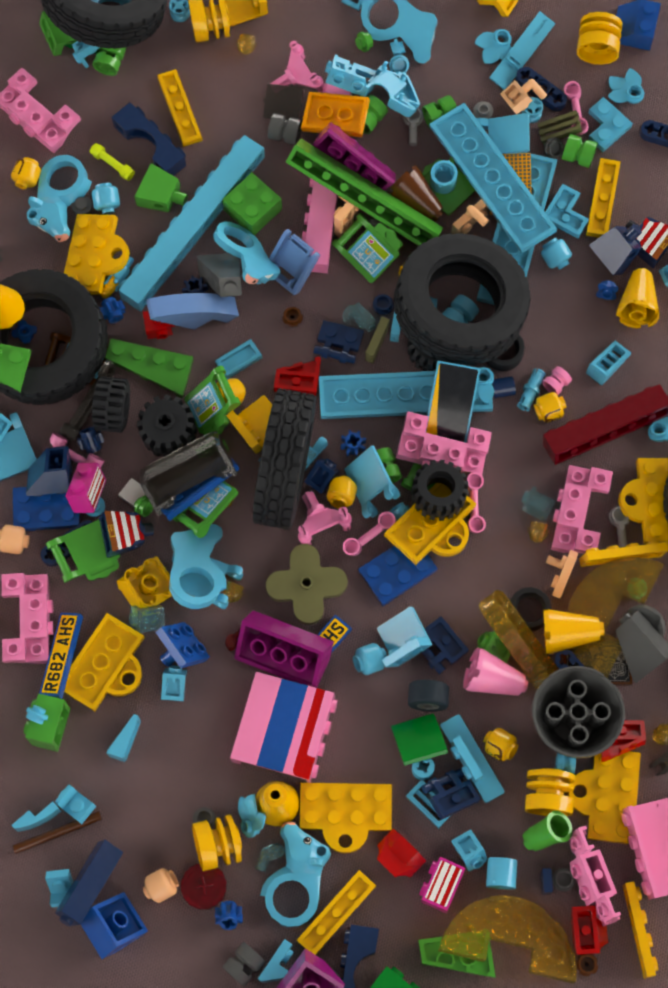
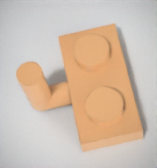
(517, 96)
(473, 214)
(344, 217)
(566, 564)

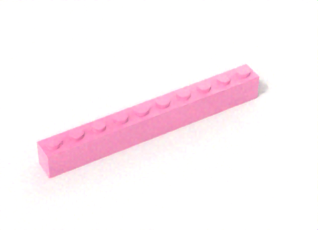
(322, 208)

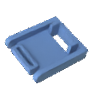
(296, 259)

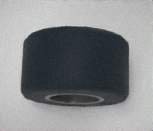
(428, 695)

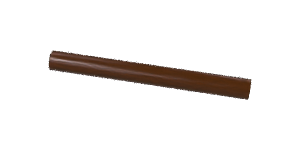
(54, 833)

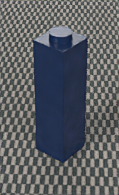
(88, 883)

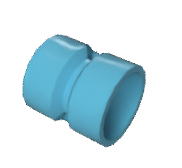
(461, 309)

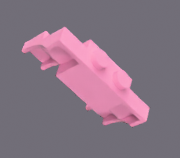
(34, 117)
(422, 447)
(573, 509)
(34, 618)
(592, 877)

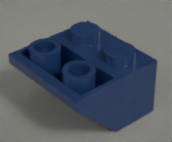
(50, 472)

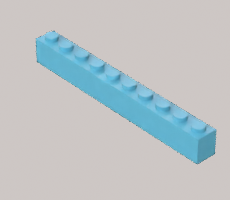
(190, 224)

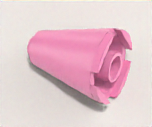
(493, 675)

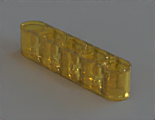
(517, 637)

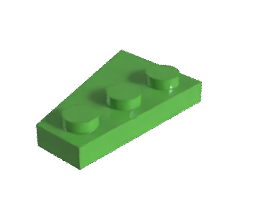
(432, 957)

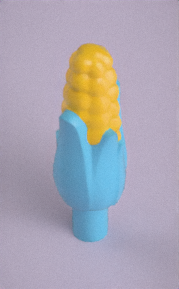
(113, 281)

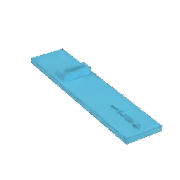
(522, 50)

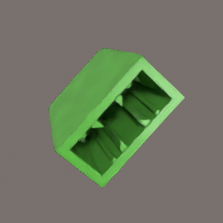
(159, 190)

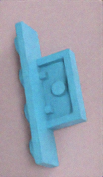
(473, 761)

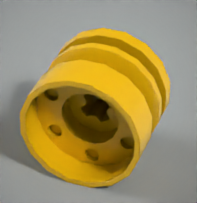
(209, 19)
(599, 38)
(550, 789)
(217, 842)

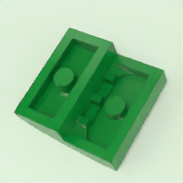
(419, 739)

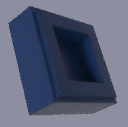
(546, 881)

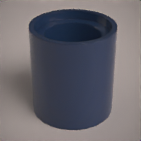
(504, 387)

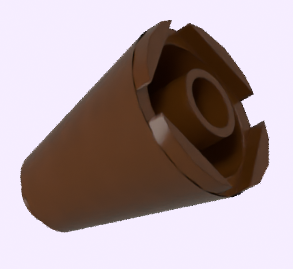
(416, 192)

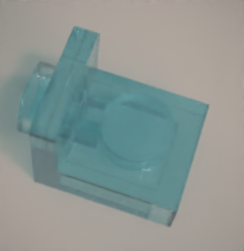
(361, 315)
(537, 504)
(147, 618)

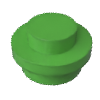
(364, 41)
(143, 506)

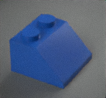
(638, 23)
(113, 925)

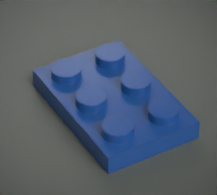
(42, 512)
(394, 574)

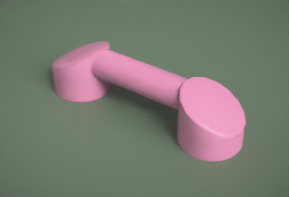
(573, 93)
(59, 441)
(476, 523)
(354, 546)

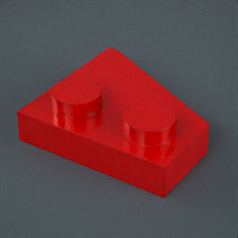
(299, 377)
(630, 738)

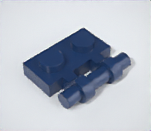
(338, 336)
(446, 642)
(454, 799)

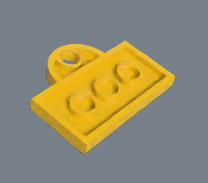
(93, 251)
(648, 497)
(419, 534)
(104, 663)
(608, 790)
(345, 810)

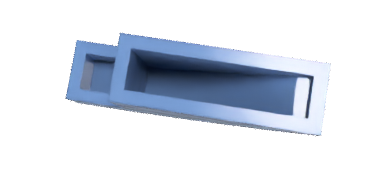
(192, 309)

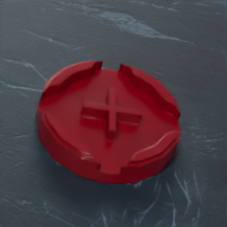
(203, 889)

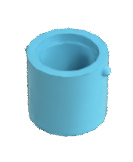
(443, 177)
(501, 873)

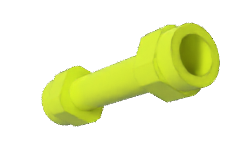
(99, 152)

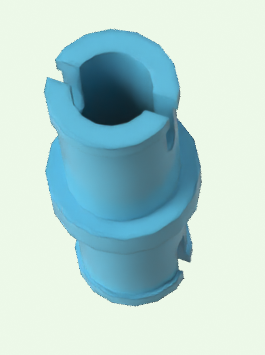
(531, 389)

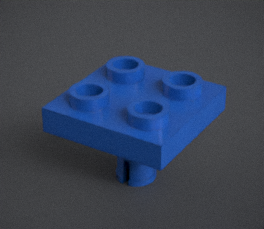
(181, 646)

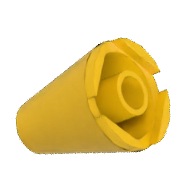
(639, 301)
(11, 307)
(569, 630)
(281, 809)

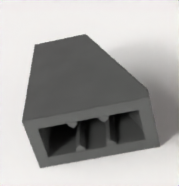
(221, 273)
(641, 645)

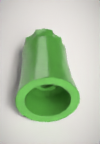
(549, 831)

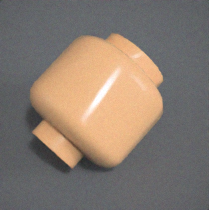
(13, 539)
(160, 885)

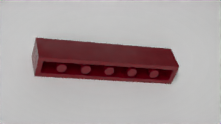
(606, 424)

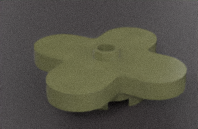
(306, 600)

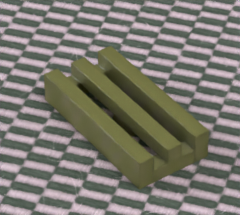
(560, 123)
(377, 340)

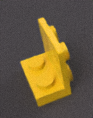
(245, 10)
(253, 422)

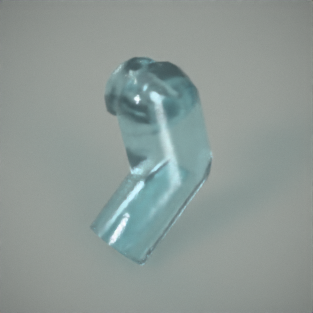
(268, 854)

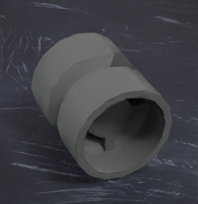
(282, 128)
(243, 964)

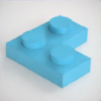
(612, 123)
(561, 212)

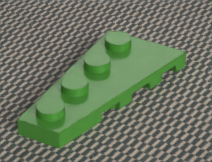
(13, 365)
(159, 366)

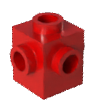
(156, 329)

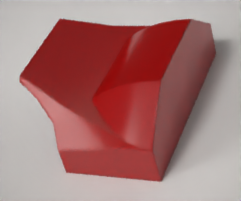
(399, 855)
(587, 930)

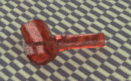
(231, 641)

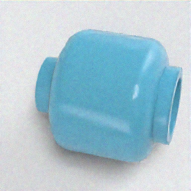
(105, 198)
(556, 253)
(369, 659)

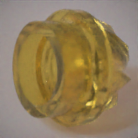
(246, 43)
(538, 531)
(233, 591)
(660, 734)

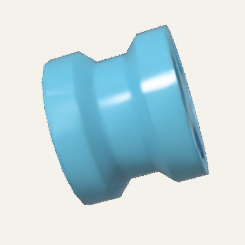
(182, 5)
(536, 107)
(565, 763)
(421, 771)

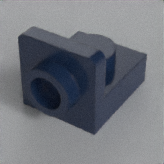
(322, 474)

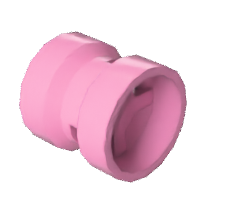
(557, 380)

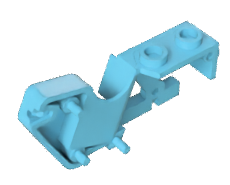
(398, 85)

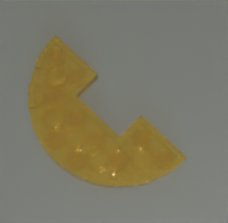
(600, 596)
(513, 923)

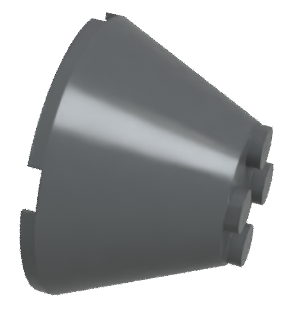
(578, 712)

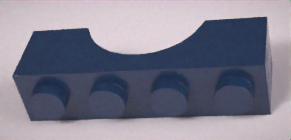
(133, 124)
(361, 944)

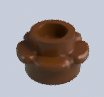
(292, 311)
(591, 969)

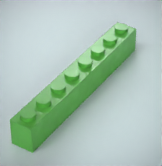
(362, 193)

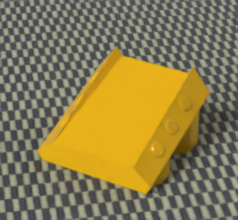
(146, 584)

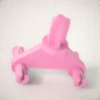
(298, 72)
(321, 518)

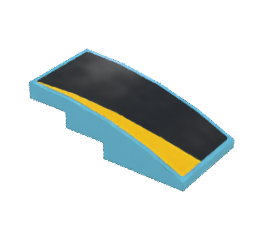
(452, 400)

